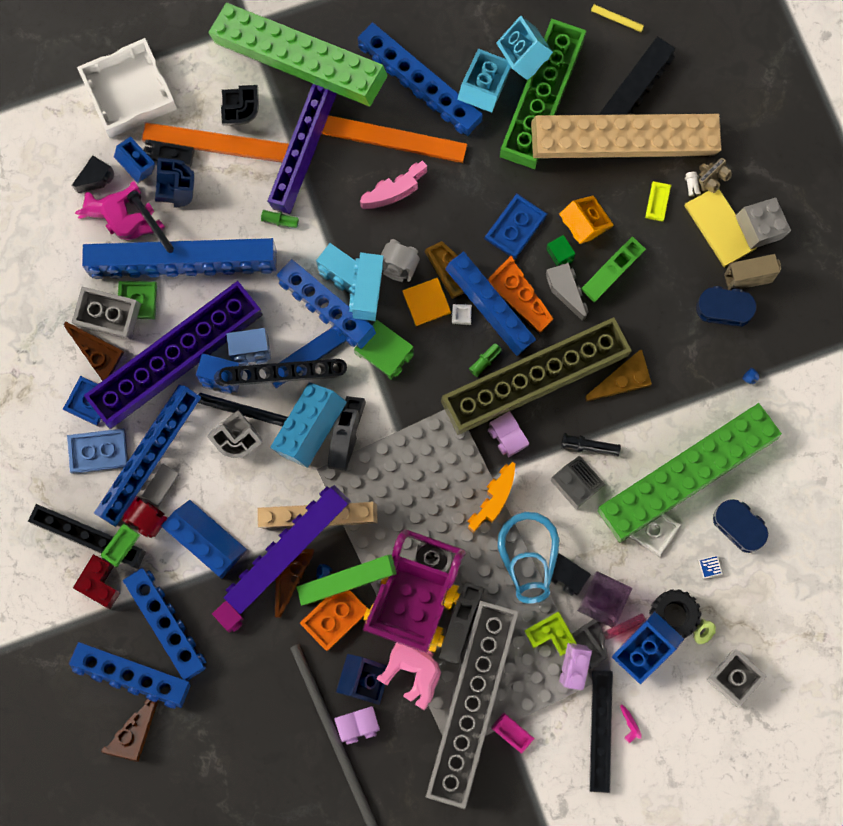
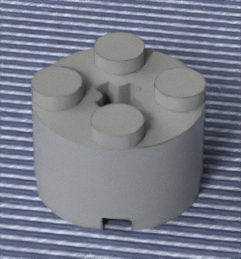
(399, 261)
(424, 551)

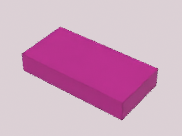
(512, 733)

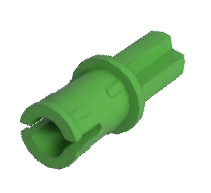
(279, 219)
(485, 360)

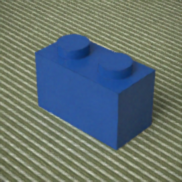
(134, 159)

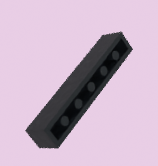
(640, 79)
(80, 533)

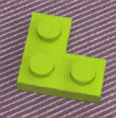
(551, 628)

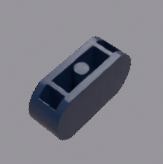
(726, 306)
(740, 525)

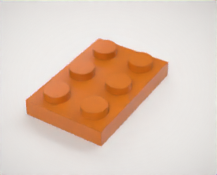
(334, 618)

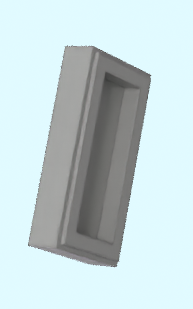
(160, 485)

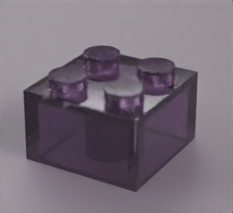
(604, 599)

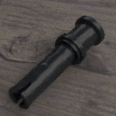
(580, 444)

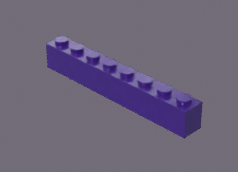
(301, 149)
(282, 553)

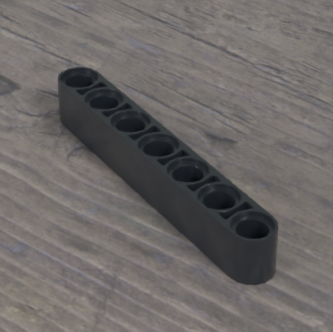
(272, 372)

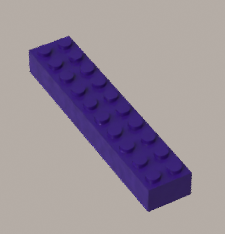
(173, 355)

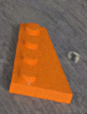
(519, 295)

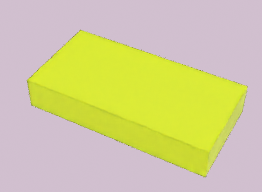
(658, 201)

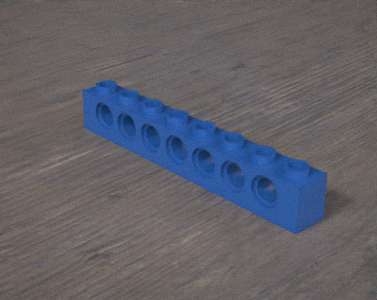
(374, 35)
(147, 455)

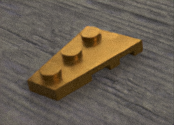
(440, 256)

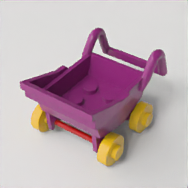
(413, 599)

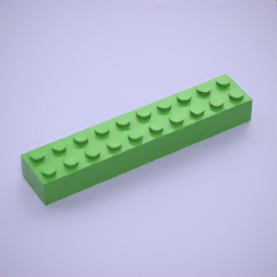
(298, 54)
(689, 472)

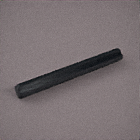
(247, 411)

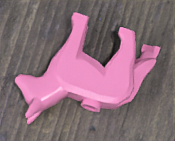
(417, 662)

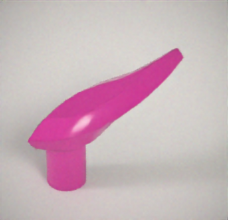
(635, 731)

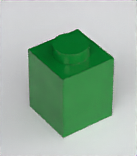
(560, 251)

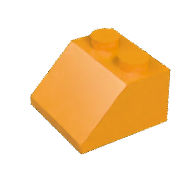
(586, 219)

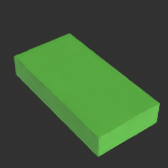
(120, 545)

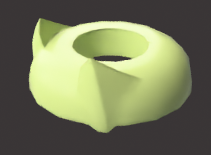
(708, 633)

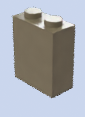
(752, 272)

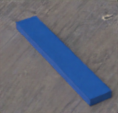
(314, 350)

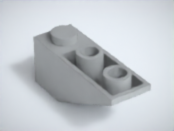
(564, 288)

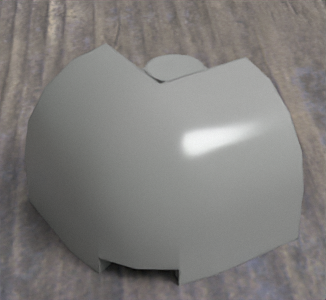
(235, 436)

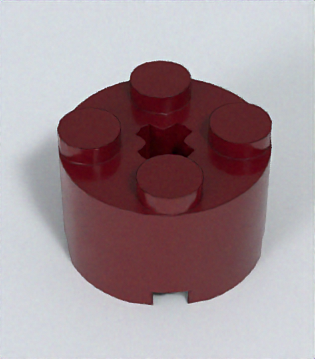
(145, 517)

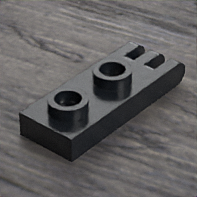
(169, 151)

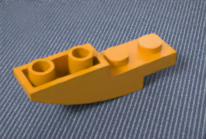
(499, 493)

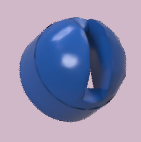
(750, 375)
(323, 571)

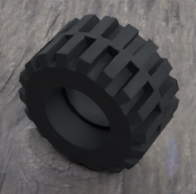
(686, 602)

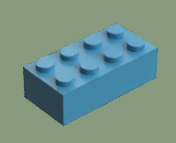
(308, 424)

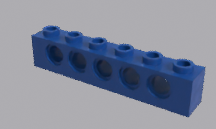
(293, 272)
(134, 584)
(84, 654)

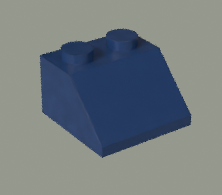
(360, 679)

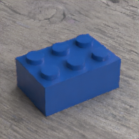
(647, 648)

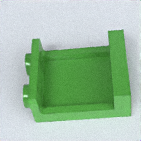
(386, 351)

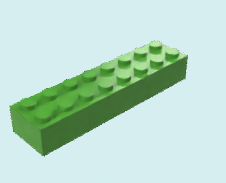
(543, 91)

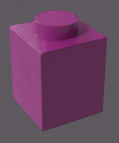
(228, 617)

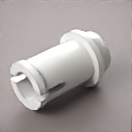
(692, 182)

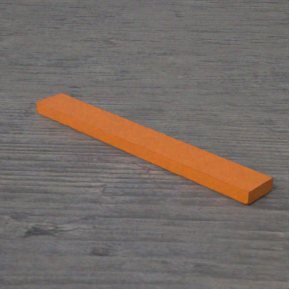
(395, 139)
(216, 142)

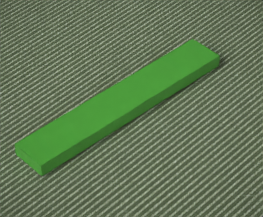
(346, 580)

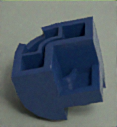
(174, 182)

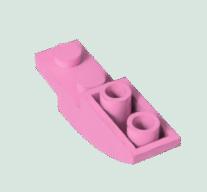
(388, 192)

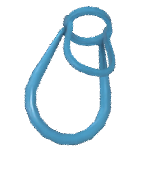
(510, 564)

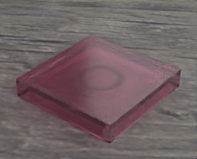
(620, 628)

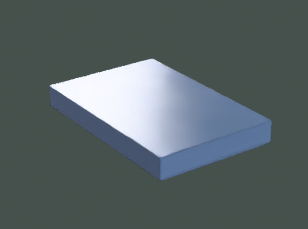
(97, 451)

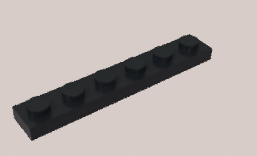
(600, 731)

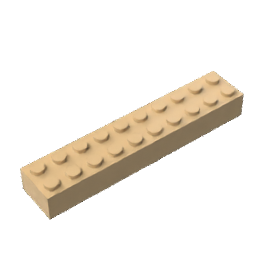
(625, 135)

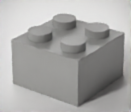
(763, 223)
(736, 678)

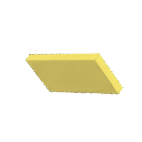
(719, 226)

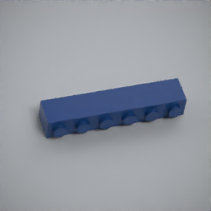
(490, 303)

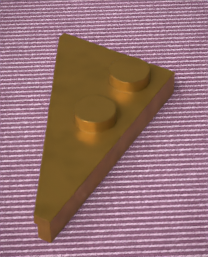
(626, 378)

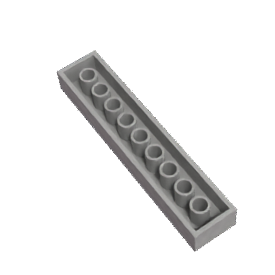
(472, 705)

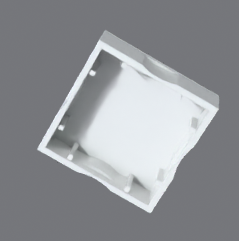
(127, 88)

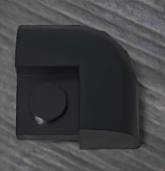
(239, 105)

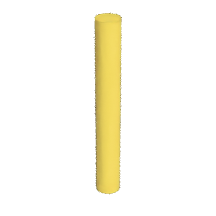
(617, 18)

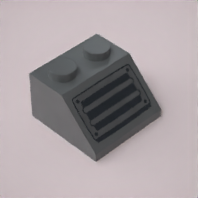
(577, 482)

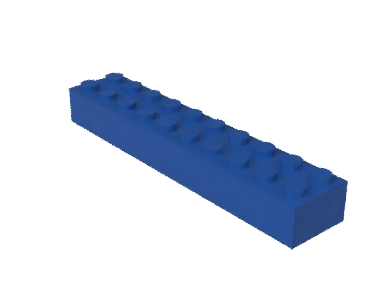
(187, 258)

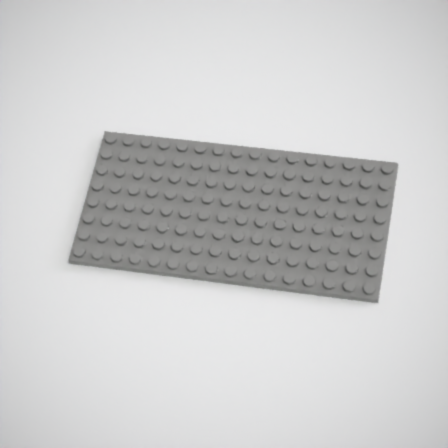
(432, 486)

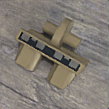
(711, 173)

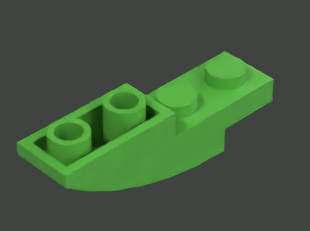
(613, 269)

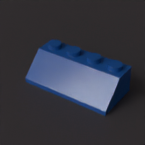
(204, 538)

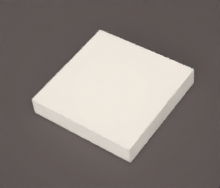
(657, 534)

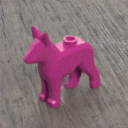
(115, 212)

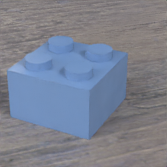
(249, 346)

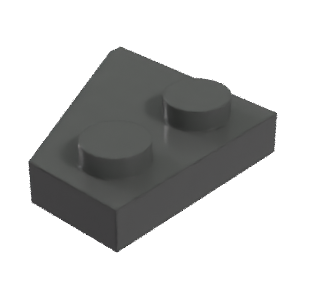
(592, 637)

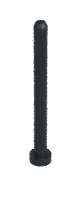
(135, 198)

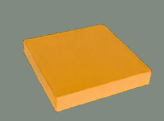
(426, 301)

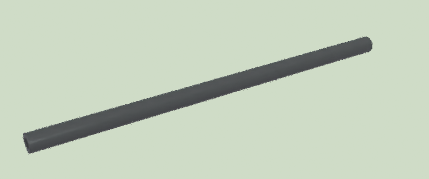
(333, 736)

